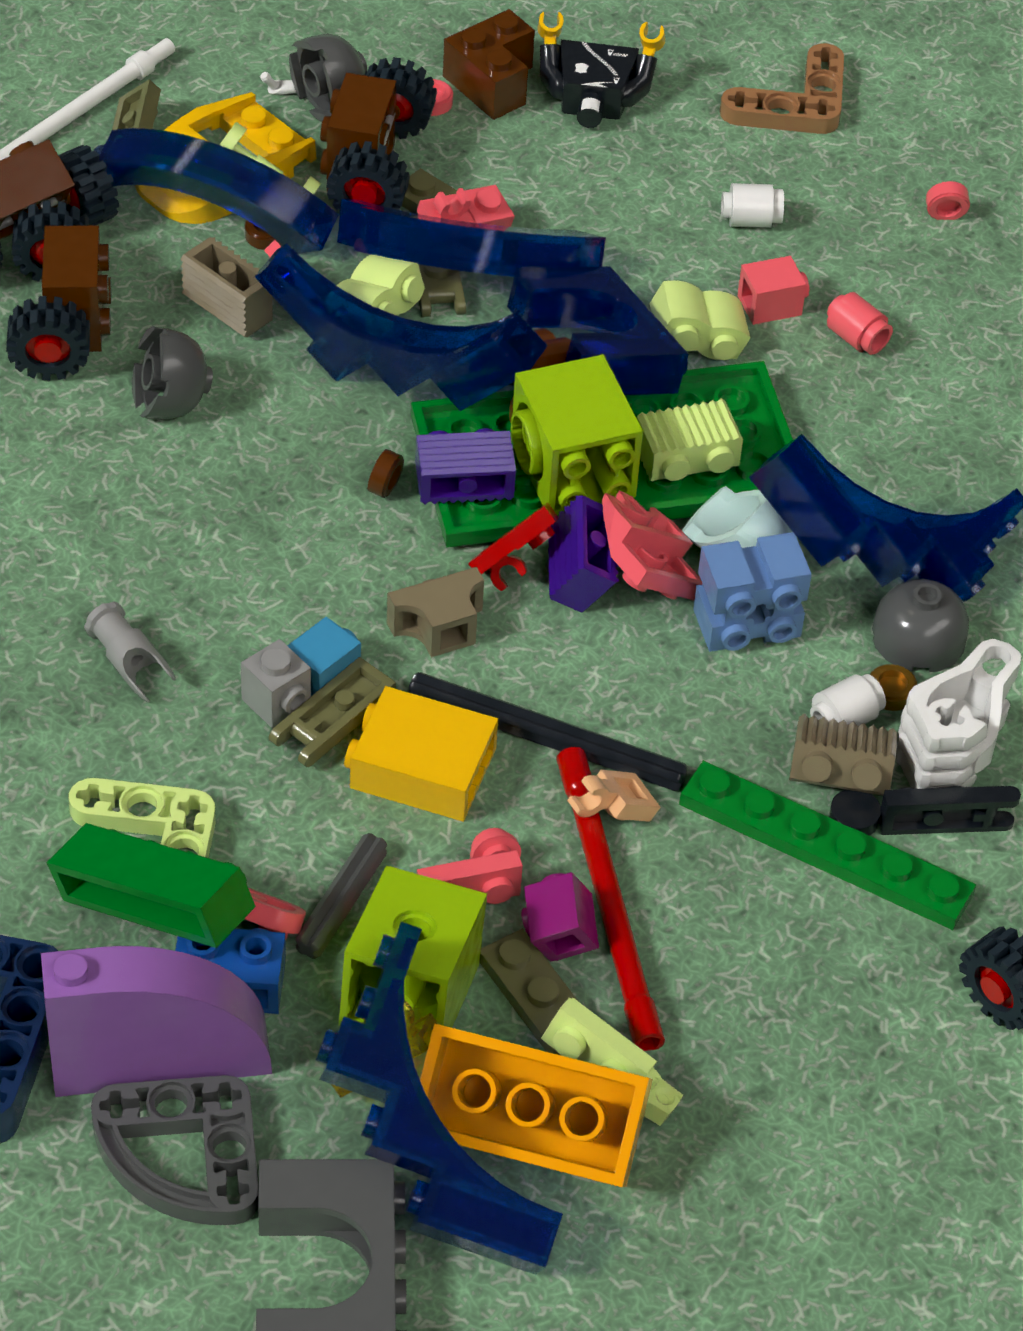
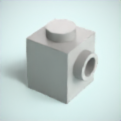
(275, 682)

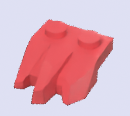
(648, 548)

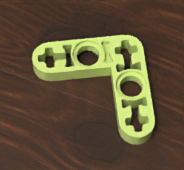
(166, 821)

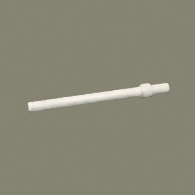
(137, 66)

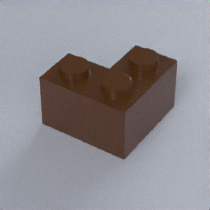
(491, 62)

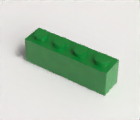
(151, 884)

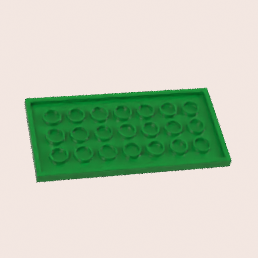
(743, 387)

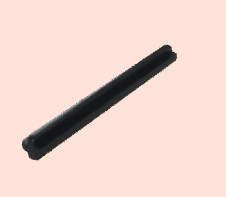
(556, 733)

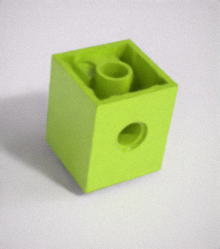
(575, 432)
(445, 951)

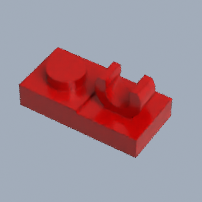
(532, 530)

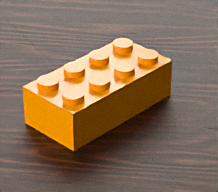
(535, 1104)

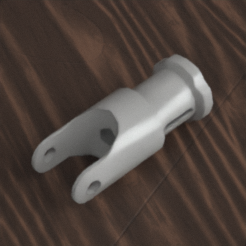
(125, 646)

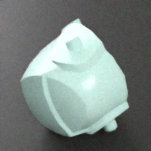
(734, 517)

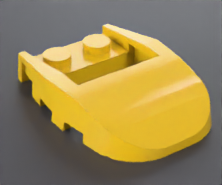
(263, 137)

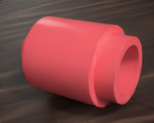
(859, 323)

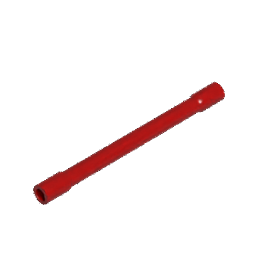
(638, 1006)

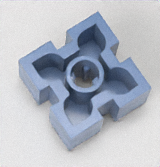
(750, 588)

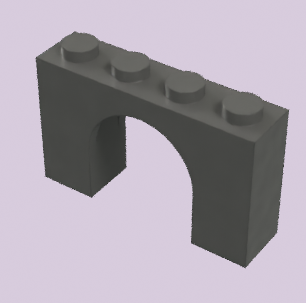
(348, 1203)

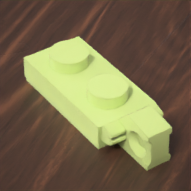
(586, 1037)

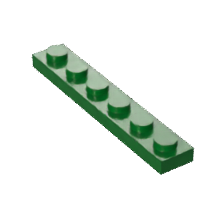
(828, 845)

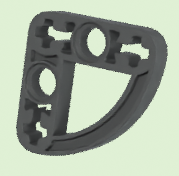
(215, 1123)

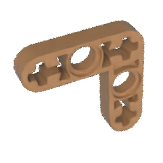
(810, 102)

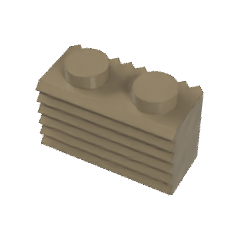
(226, 287)
(843, 755)

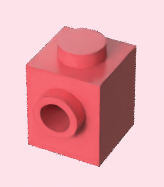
(772, 289)

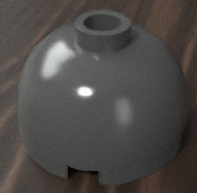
(321, 67)
(170, 366)
(921, 625)

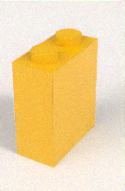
(422, 753)

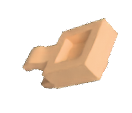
(618, 794)

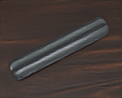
(341, 896)

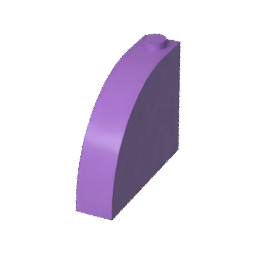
(147, 1018)

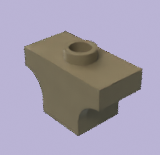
(438, 611)

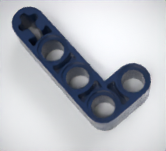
(20, 1041)

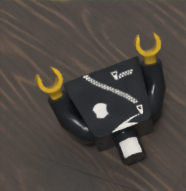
(594, 77)

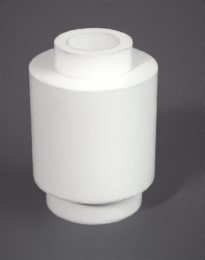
(752, 205)
(850, 700)

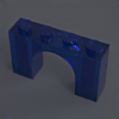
(598, 300)

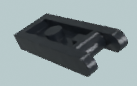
(947, 810)

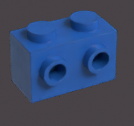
(251, 955)

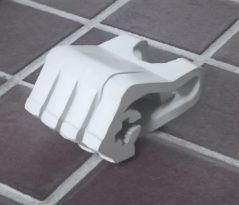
(955, 719)

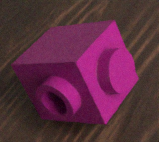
(560, 916)

